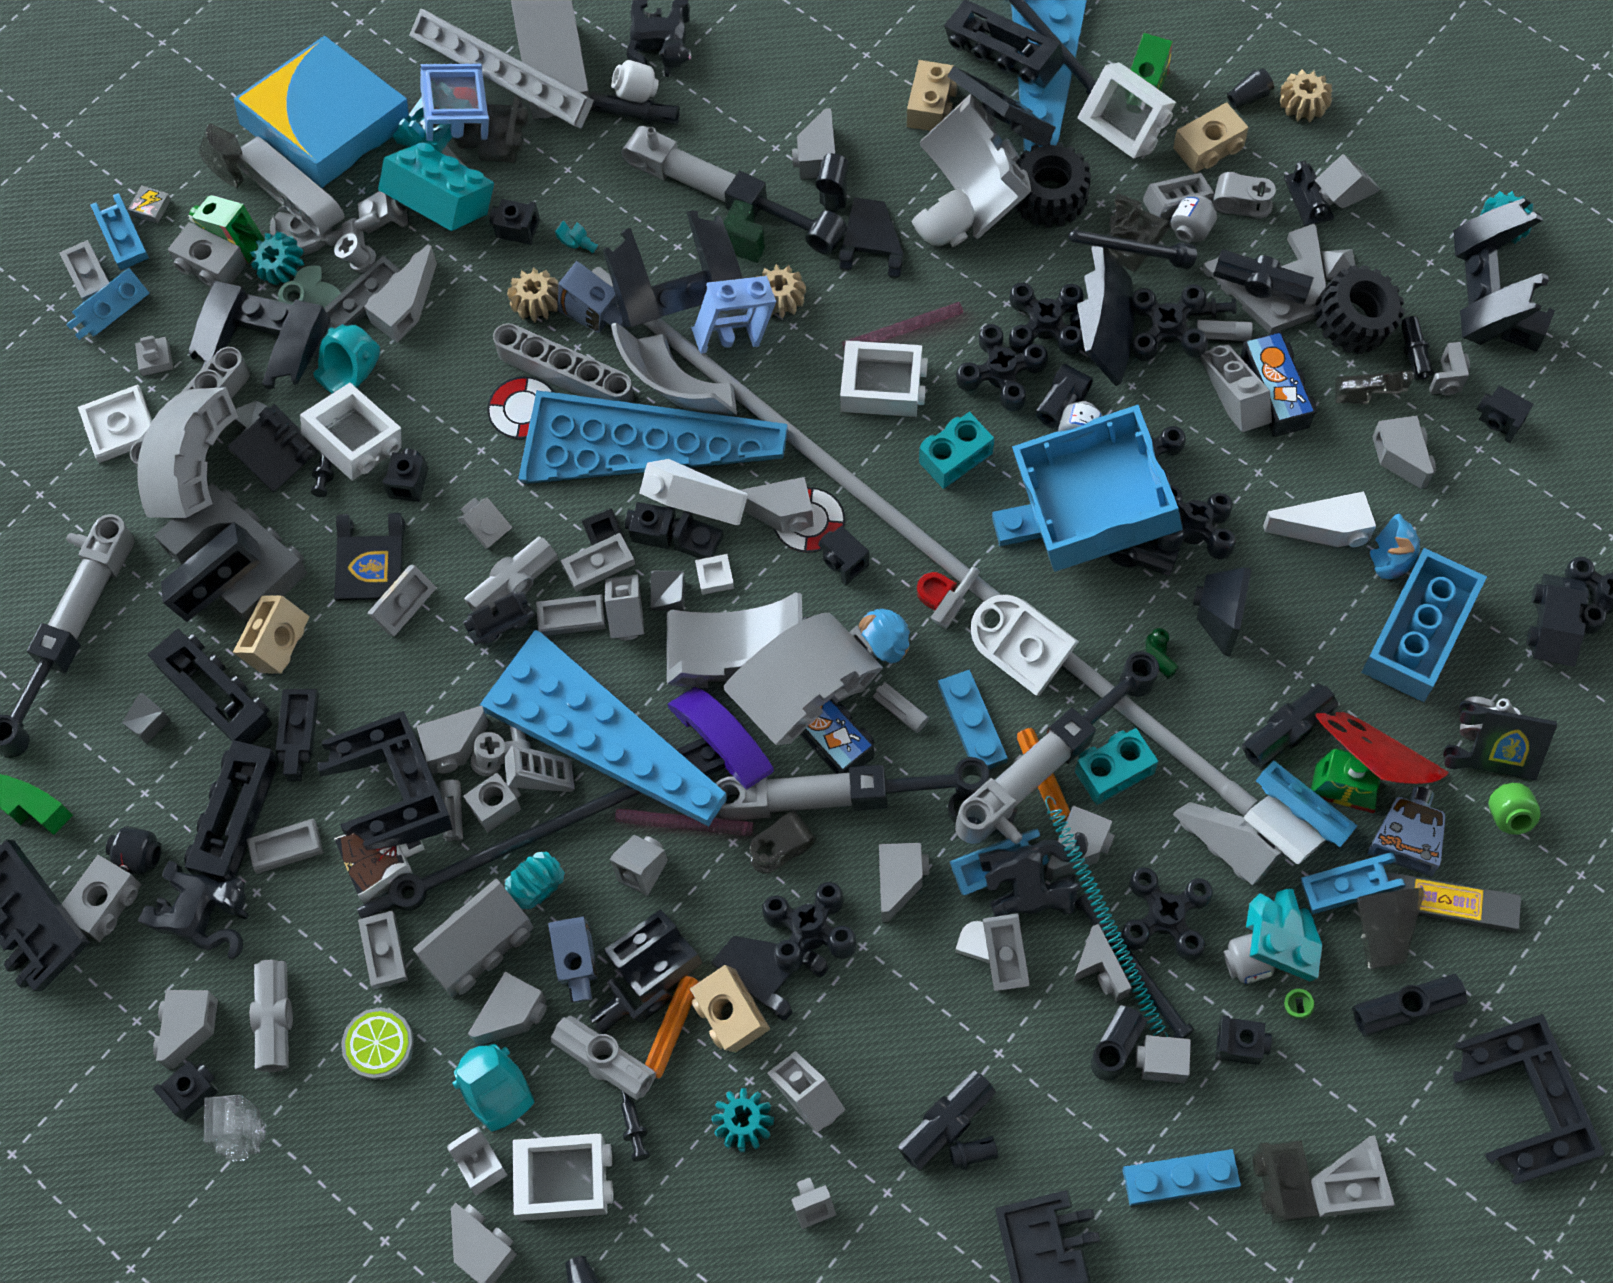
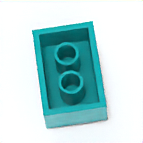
(436, 186)

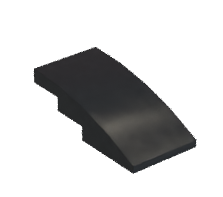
(1108, 315)

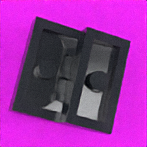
(653, 956)

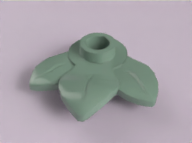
(310, 287)

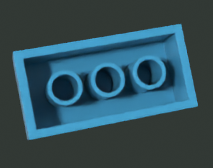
(1424, 625)

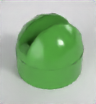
(1291, 1005)

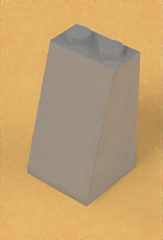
(550, 43)

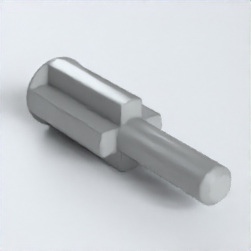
(954, 601)

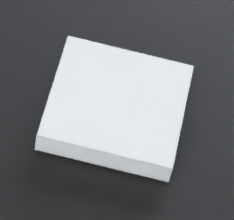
(115, 422)
(1283, 829)

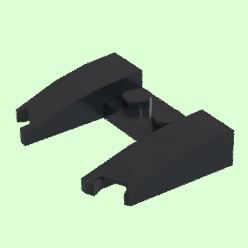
(1476, 242)
(644, 303)
(296, 325)
(422, 808)
(1571, 1134)

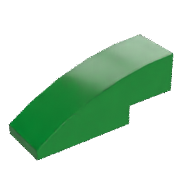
(24, 800)

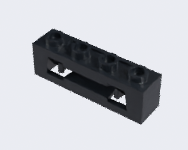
(1001, 48)
(176, 653)
(255, 770)

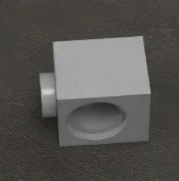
(488, 815)
(1164, 1059)

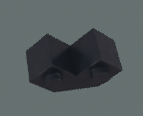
(1559, 625)

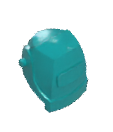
(346, 357)
(493, 1086)

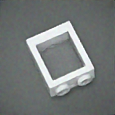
(1127, 110)
(886, 378)
(351, 431)
(565, 1176)

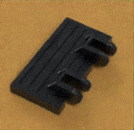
(1005, 108)
(34, 921)
(1037, 1241)

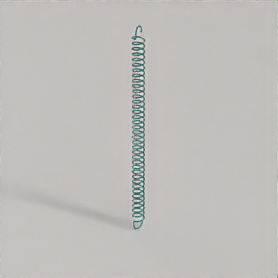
(1101, 915)

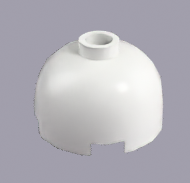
(946, 220)

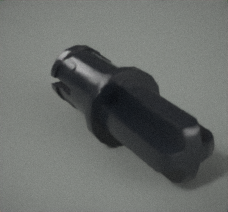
(1416, 348)

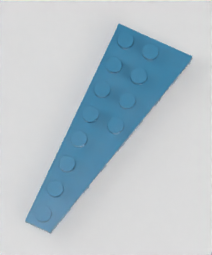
(1065, 21)
(605, 437)
(575, 714)

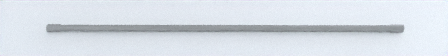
(1228, 789)

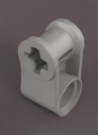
(1241, 193)

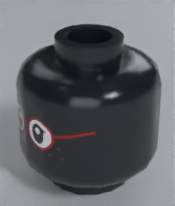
(134, 850)

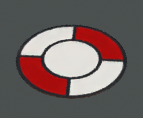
(512, 405)
(827, 517)

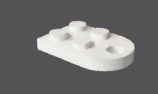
(1023, 642)

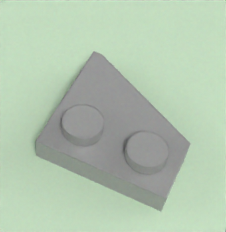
(1354, 1183)

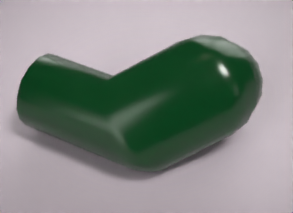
(1157, 646)

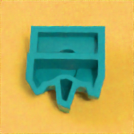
(1284, 935)

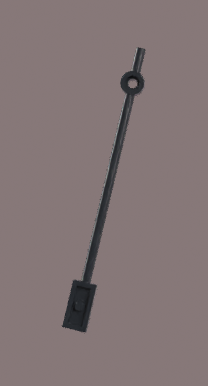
(697, 752)

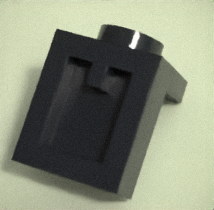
(695, 536)

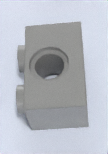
(206, 256)
(100, 879)

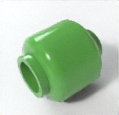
(1514, 808)

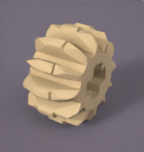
(1305, 95)
(787, 289)
(533, 294)

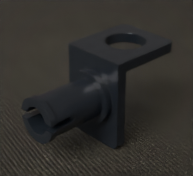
(623, 1005)

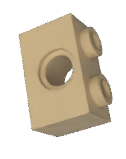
(1211, 138)
(271, 634)
(746, 1020)

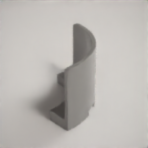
(978, 162)
(655, 366)
(175, 449)
(717, 644)
(800, 673)

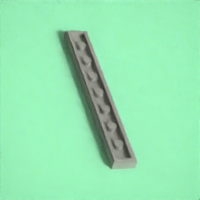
(502, 68)

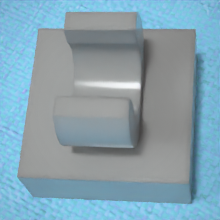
(153, 355)
(812, 1204)

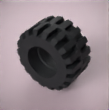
(1056, 165)
(1371, 293)

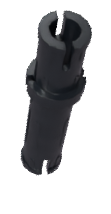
(648, 111)

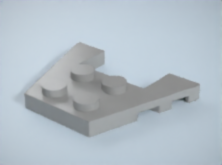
(1276, 312)

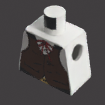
(377, 868)

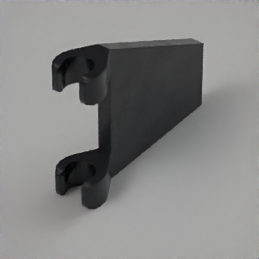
(871, 232)
(760, 974)

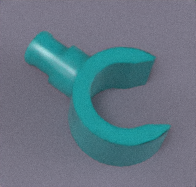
(575, 237)

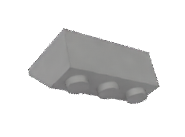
(474, 939)

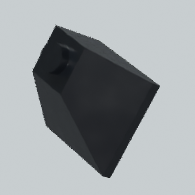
(1222, 606)

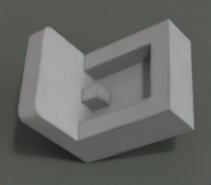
(386, 207)
(1455, 368)
(484, 521)
(477, 1160)

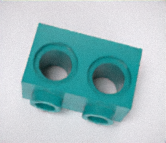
(961, 454)
(1120, 771)

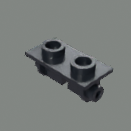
(1306, 195)
(489, 626)

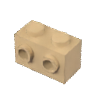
(930, 95)

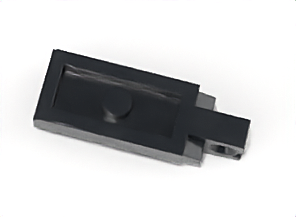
(296, 730)

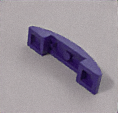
(723, 734)

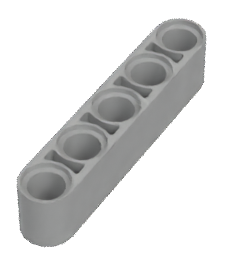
(289, 186)
(556, 356)
(213, 375)

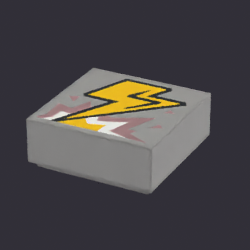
(149, 204)

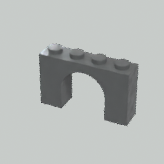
(279, 566)

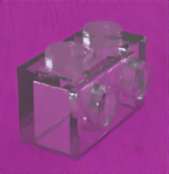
(233, 1126)

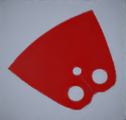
(1384, 755)

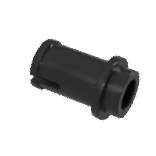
(973, 1152)

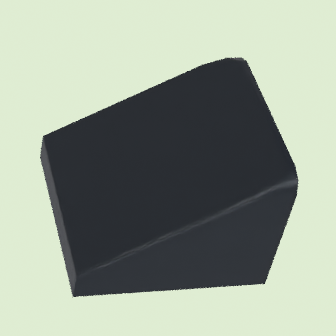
(601, 526)

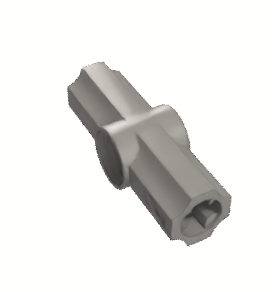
(513, 575)
(271, 1016)
(619, 1069)

